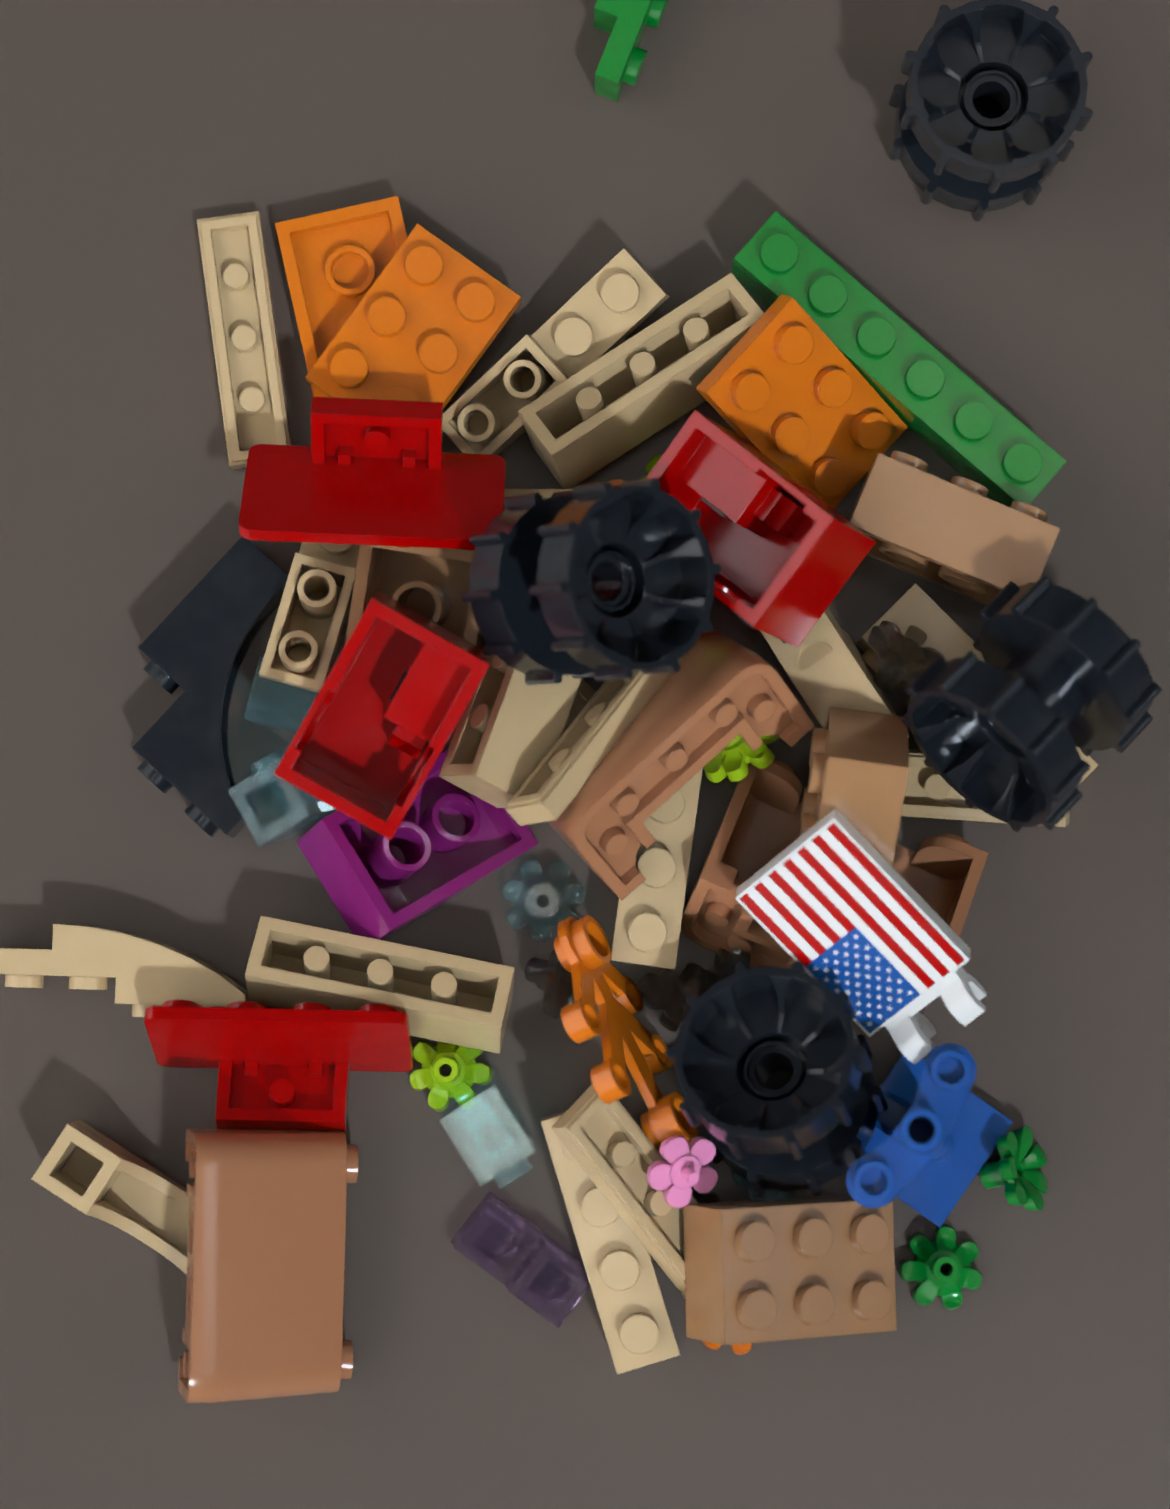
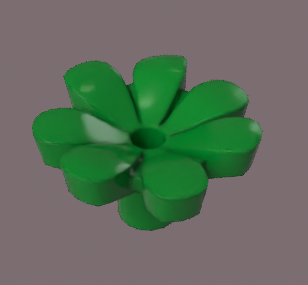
(1018, 1170)
(927, 1264)

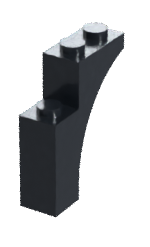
(202, 652)

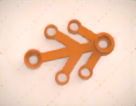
(625, 1041)

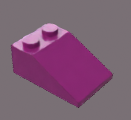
(434, 855)

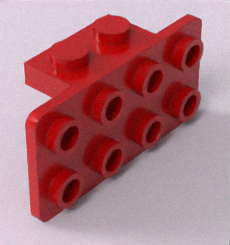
(371, 481)
(280, 1063)

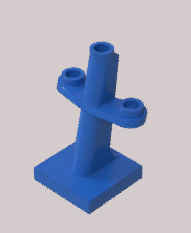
(929, 1136)

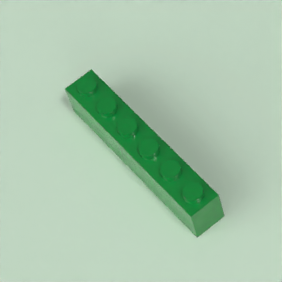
(908, 372)

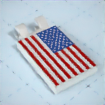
(863, 933)

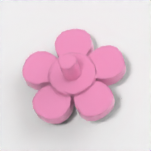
(684, 1169)

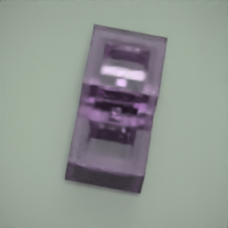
(523, 1259)

